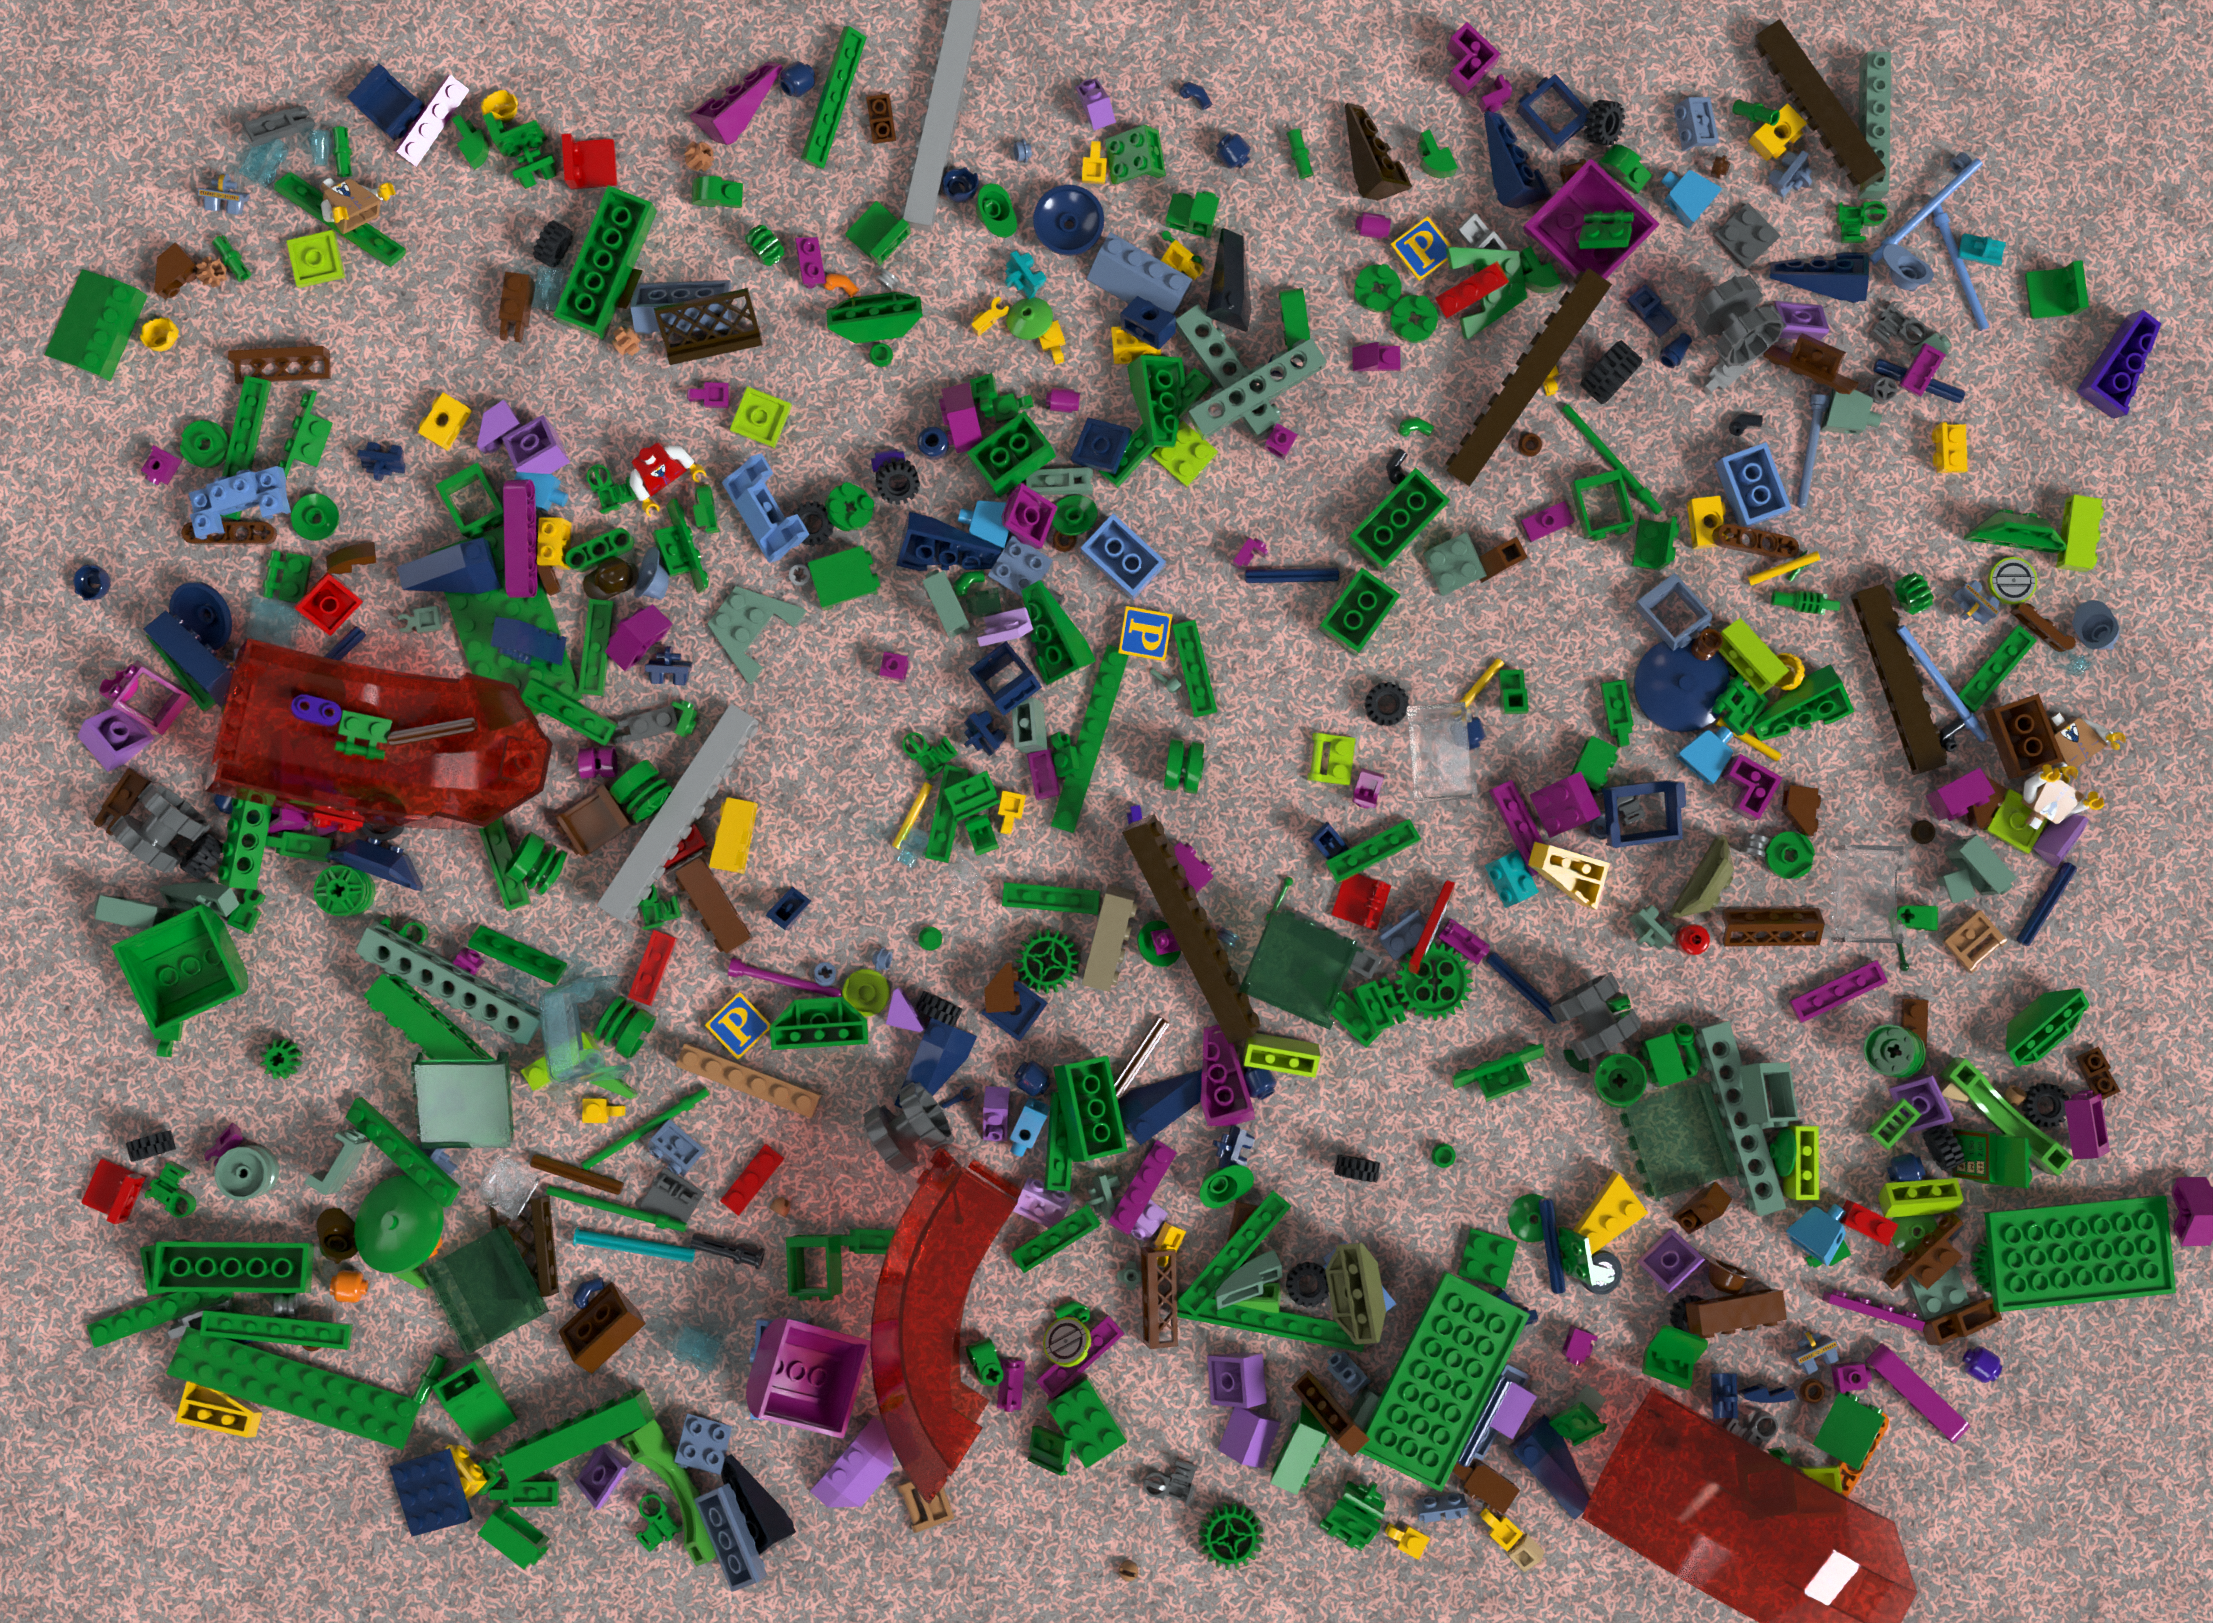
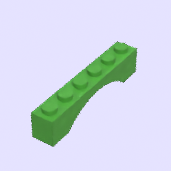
(2045, 1151)
(651, 1448)

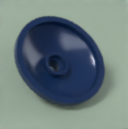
(1064, 205)
(203, 611)

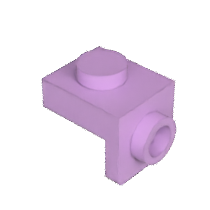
(1148, 1221)

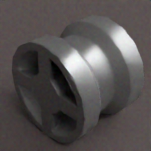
(1886, 387)
(1754, 845)
(287, 1305)

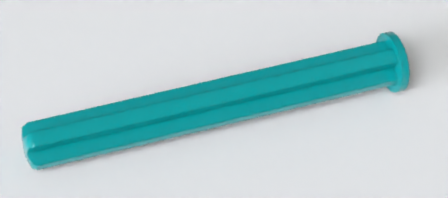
(633, 1245)

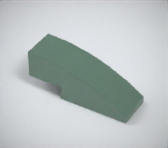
(190, 895)
(1249, 1279)

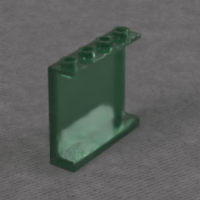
(1299, 967)
(463, 1102)
(1678, 1140)
(485, 1290)

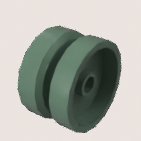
(232, 1175)

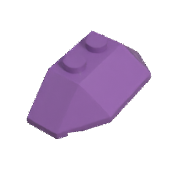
(857, 1469)

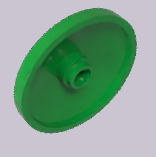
(398, 1226)

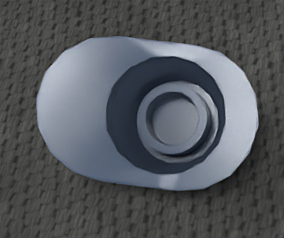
(1906, 269)
(652, 577)
(2096, 625)

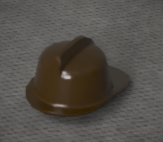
(610, 579)
(336, 1235)

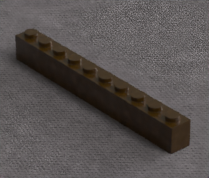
(1530, 375)
(1191, 928)

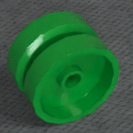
(1186, 766)

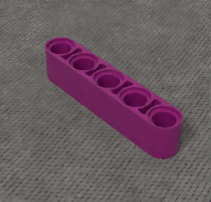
(520, 538)
(1920, 1394)

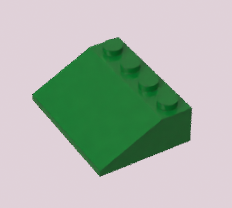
(96, 324)

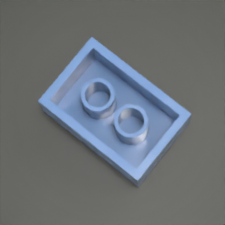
(1753, 485)
(1123, 556)

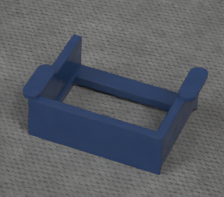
(1674, 800)

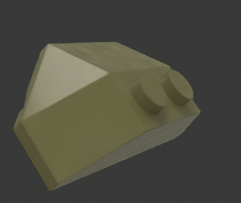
(1707, 881)
(1356, 1293)

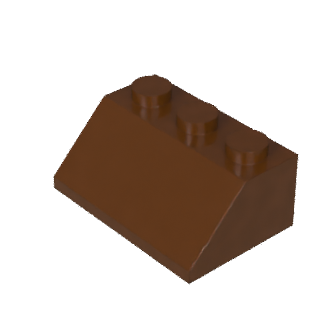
(2023, 736)
(601, 1328)

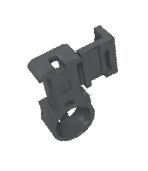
(1894, 322)
(1627, 805)
(1754, 1434)
(1177, 1486)

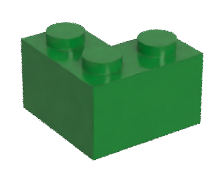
(1193, 215)

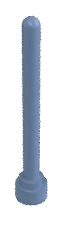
(1819, 404)

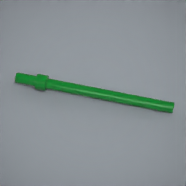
(1643, 494)
(685, 1104)
(661, 1221)

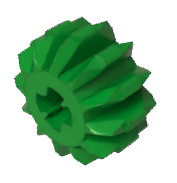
(764, 245)
(1913, 593)
(287, 1051)

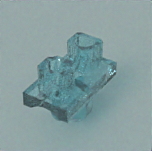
(547, 288)
(914, 847)

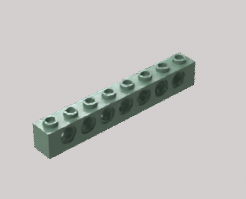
(443, 970)
(1771, 1198)

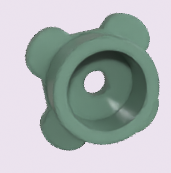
(1123, 1275)

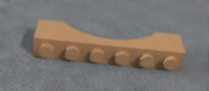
(748, 1080)

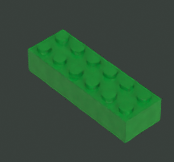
(605, 262)
(421, 1021)
(233, 1267)
(576, 1436)

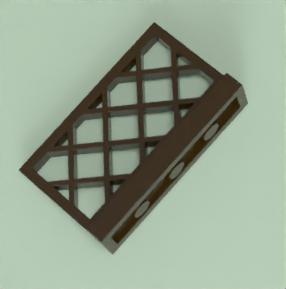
(718, 342)
(543, 1241)

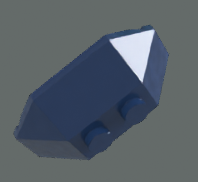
(378, 861)

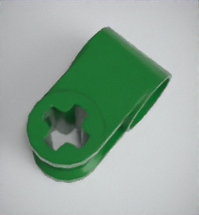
(1919, 917)
(984, 1359)

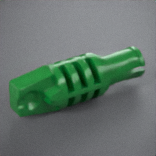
(1805, 601)

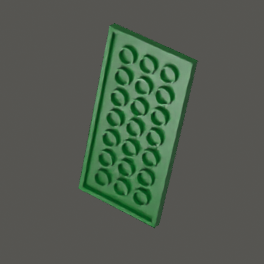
(475, 622)
(2079, 1253)
(1442, 1381)

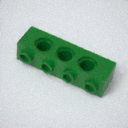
(250, 851)

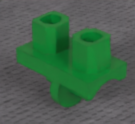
(524, 172)
(1365, 1498)

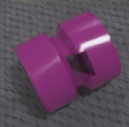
(589, 762)

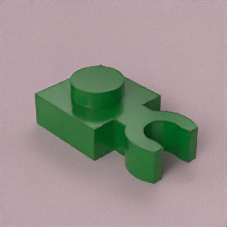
(246, 915)

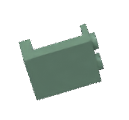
(335, 1178)

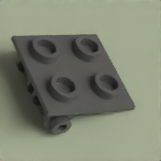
(672, 1197)

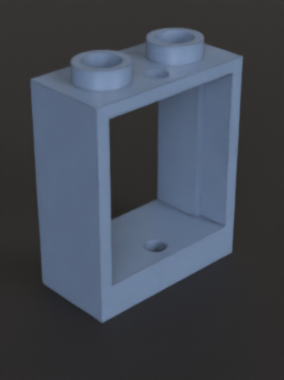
(1661, 592)

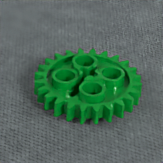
(1456, 981)

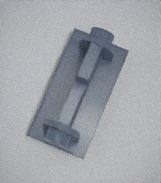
(1430, 1507)

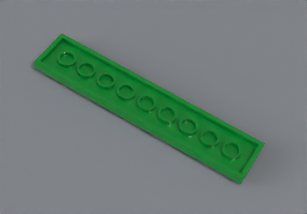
(294, 1388)

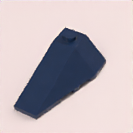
(1511, 174)
(1839, 278)
(936, 543)
(458, 569)
(938, 1056)
(1159, 1104)
(1551, 1463)

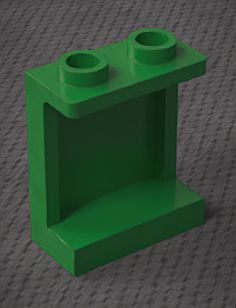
(844, 576)
(1849, 1429)

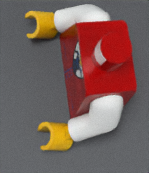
(658, 468)

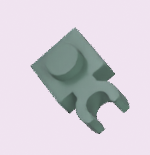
(424, 620)

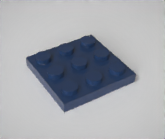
(430, 1492)

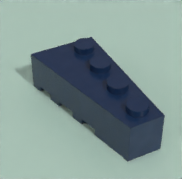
(526, 642)
(191, 655)

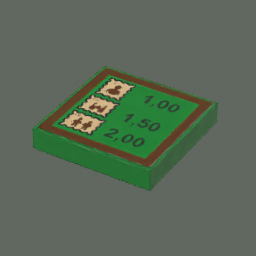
(1979, 1155)

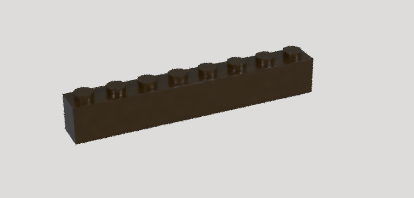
(1819, 105)
(1899, 679)

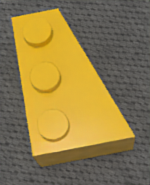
(733, 835)
(1572, 873)
(1610, 1213)
(217, 1411)

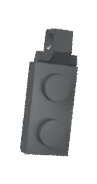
(194, 1318)

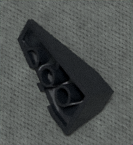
(1229, 290)
(763, 1514)

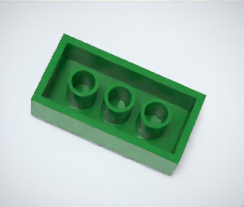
(1398, 520)
(1090, 1109)

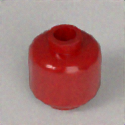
(1687, 945)

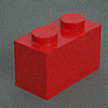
(1868, 1223)

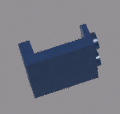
(386, 102)

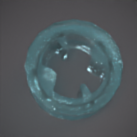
(2079, 665)

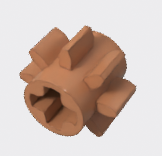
(699, 156)
(211, 272)
(626, 340)

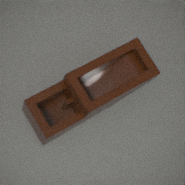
(1960, 1322)

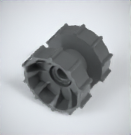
(1732, 313)
(152, 838)
(1600, 1025)
(896, 1135)

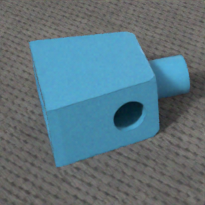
(1689, 195)
(545, 489)
(986, 522)
(1707, 754)
(1031, 1119)
(1819, 1232)

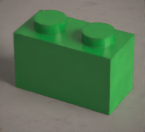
(1594, 762)
(1663, 1060)

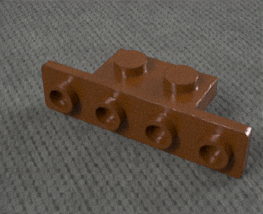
(1814, 360)
(1928, 1259)

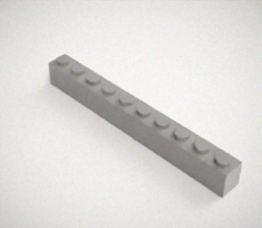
(941, 114)
(678, 813)

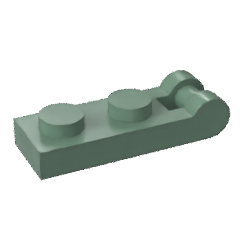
(1061, 481)

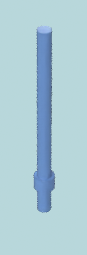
(1927, 209)
(1941, 220)
(1968, 718)

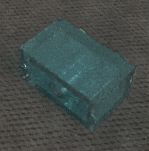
(698, 1347)

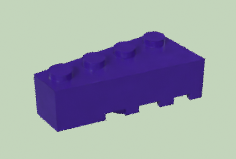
(2118, 368)

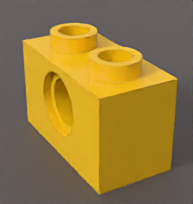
(1766, 141)
(446, 434)
(1698, 509)

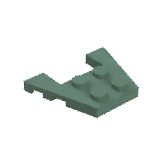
(742, 620)

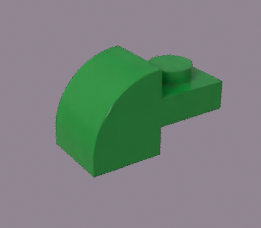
(475, 143)
(1436, 162)
(1625, 165)
(713, 192)
(1539, 278)
(1513, 693)

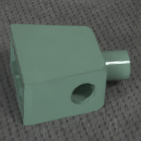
(1849, 413)

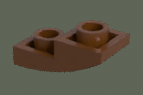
(881, 118)
(343, 559)
(2096, 1073)

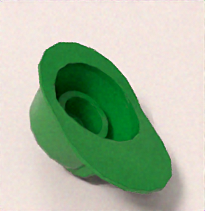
(996, 210)
(1225, 1185)

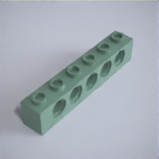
(1875, 114)
(1195, 319)
(1312, 361)

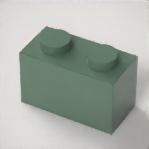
(1029, 726)

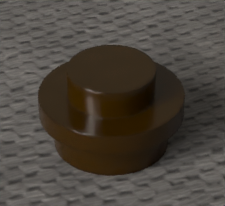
(1922, 832)

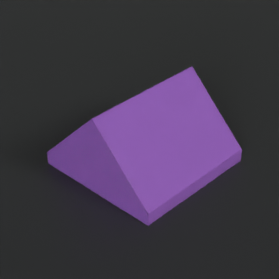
(1802, 319)
(2060, 838)
(903, 1014)
(1926, 1098)
(1670, 1260)
(1513, 1409)
(1248, 1437)
(602, 1474)

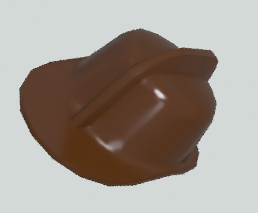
(1725, 1276)

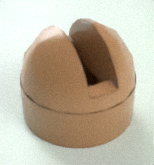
(2015, 1095)
(780, 1206)
(1131, 1567)

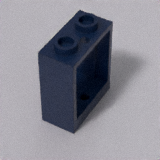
(1553, 141)
(1016, 690)

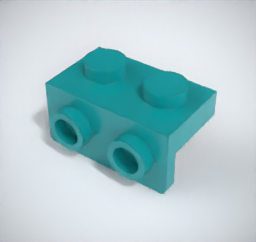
(1511, 879)

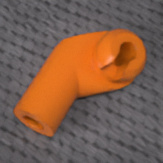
(842, 281)

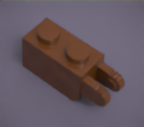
(515, 304)
(1487, 1484)

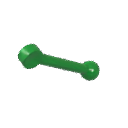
(1166, 235)
(1288, 881)

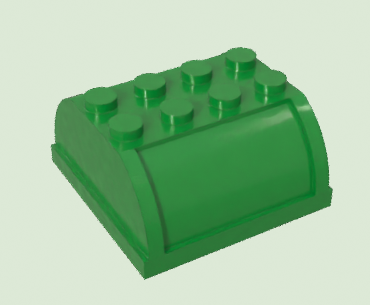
(182, 967)

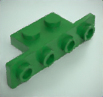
(308, 436)
(677, 548)
(1501, 1075)

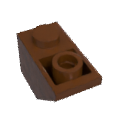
(173, 270)
(1502, 558)
(1800, 808)
(1981, 816)
(1000, 992)
(1703, 1208)

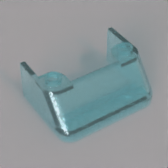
(562, 1035)

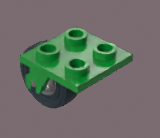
(1597, 1272)

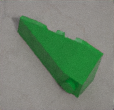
(1157, 392)
(1057, 639)
(1815, 699)

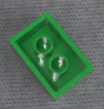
(1011, 454)
(1359, 611)
(1086, 1421)

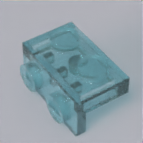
(264, 161)

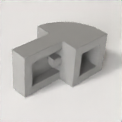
(1477, 235)

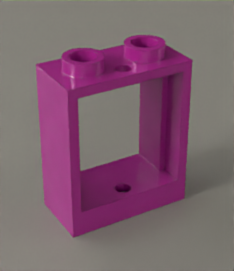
(166, 714)
(2087, 1125)

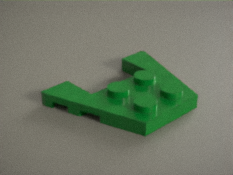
(1499, 301)

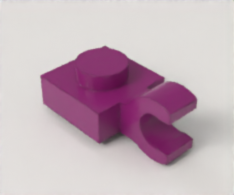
(714, 395)
(228, 1140)

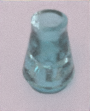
(320, 146)

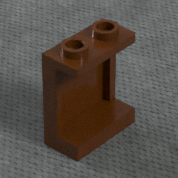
(593, 822)

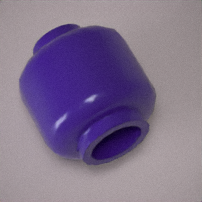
(1982, 1364)

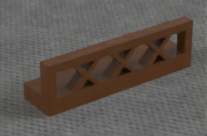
(281, 355)
(1773, 922)
(1150, 1301)

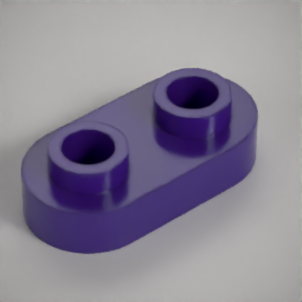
(315, 713)

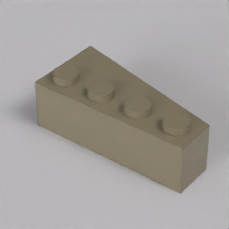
(1109, 937)

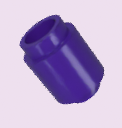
(880, 457)

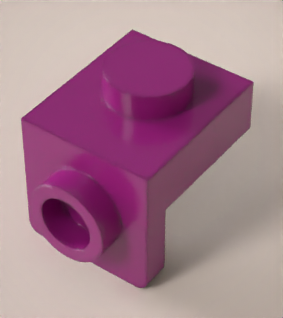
(1494, 101)
(1367, 788)
(469, 960)

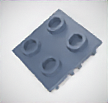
(1019, 566)
(703, 1444)

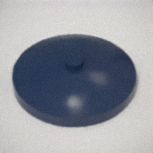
(1678, 688)

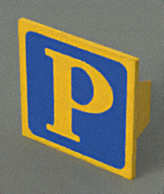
(1422, 248)
(1145, 633)
(738, 1025)

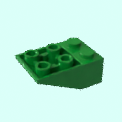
(2012, 1161)
(475, 1401)

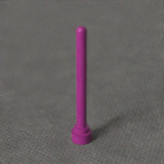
(739, 968)

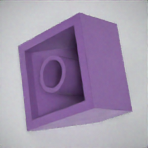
(536, 447)
(114, 737)
(1237, 1379)

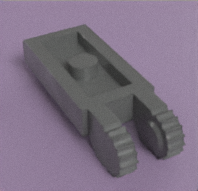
(278, 125)
(648, 725)

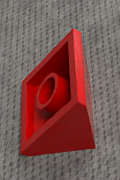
(328, 603)

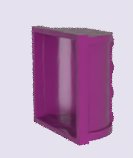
(1561, 219)
(806, 1376)

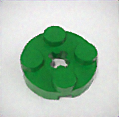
(1383, 276)
(1407, 330)
(191, 444)
(852, 495)
(1802, 858)

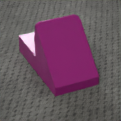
(1376, 358)

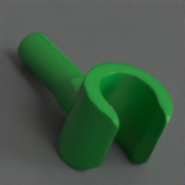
(1795, 572)

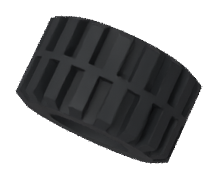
(1611, 372)

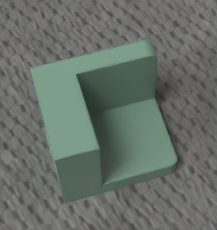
(1957, 885)
(1589, 1397)

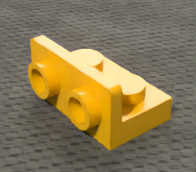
(1128, 348)
(1950, 448)
(553, 542)
(469, 1472)

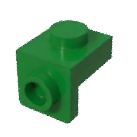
(687, 721)
(981, 834)

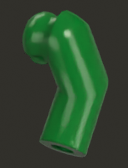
(1414, 424)
(965, 581)
(1693, 1060)
(1074, 1309)

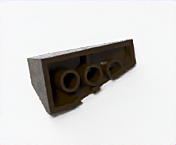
(1372, 167)

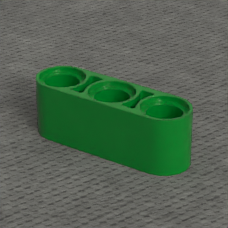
(1294, 316)
(588, 549)

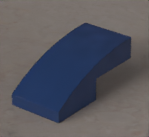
(1651, 311)
(1760, 1394)

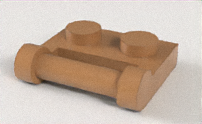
(1969, 935)
(937, 1511)

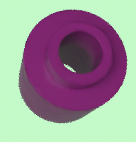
(1373, 225)
(1063, 400)

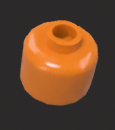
(348, 1286)

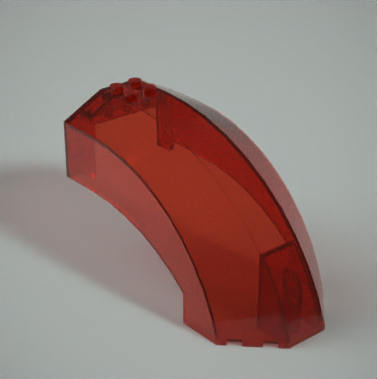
(428, 784)
(921, 1311)
(1747, 1523)

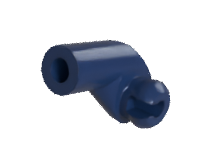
(1196, 91)
(581, 1295)

